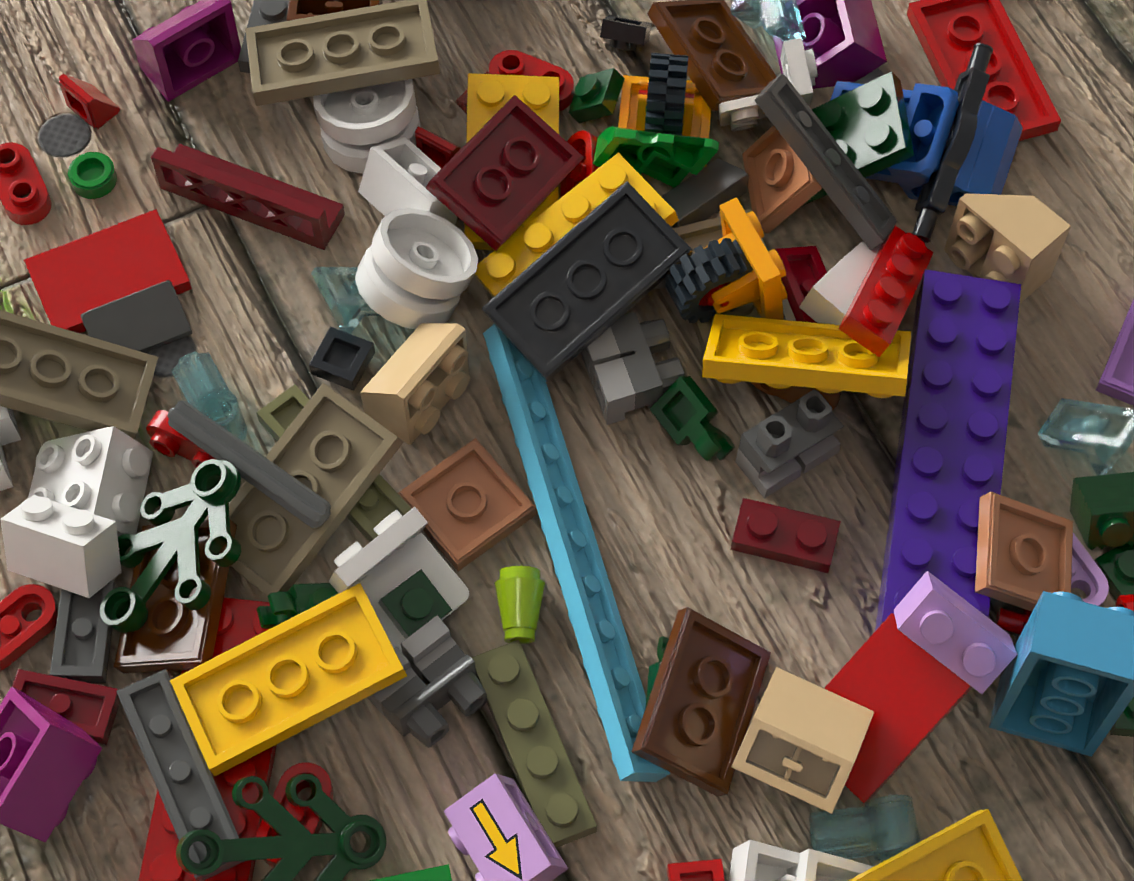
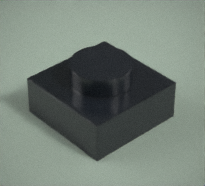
(625, 32)
(342, 358)

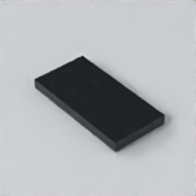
(586, 281)

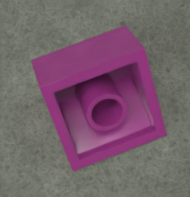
(842, 39)
(189, 47)
(39, 764)

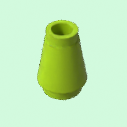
(519, 602)

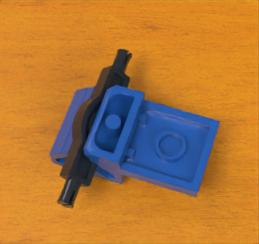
(956, 143)

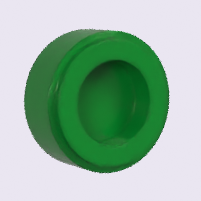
(92, 175)

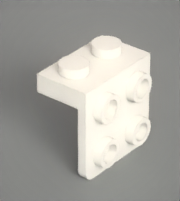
(797, 66)
(95, 473)
(391, 560)

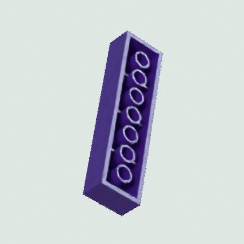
(950, 433)

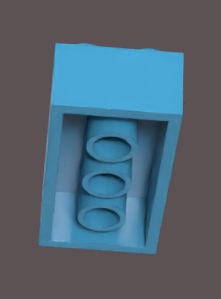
(1068, 674)

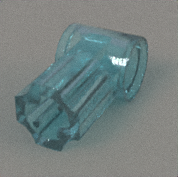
(208, 392)
(877, 830)

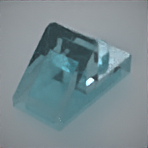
(777, 17)
(342, 296)
(1091, 429)

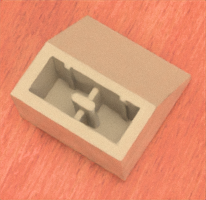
(1006, 239)
(419, 380)
(803, 740)

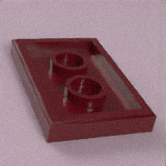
(504, 172)

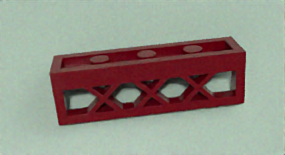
(248, 195)

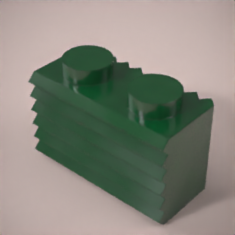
(1104, 509)

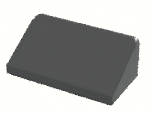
(703, 193)
(140, 319)

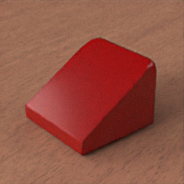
(87, 101)
(435, 147)

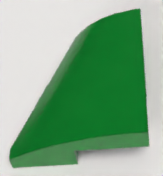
(656, 154)

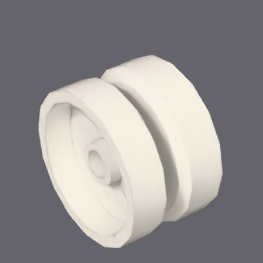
(365, 118)
(416, 268)

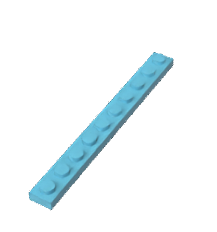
(574, 556)

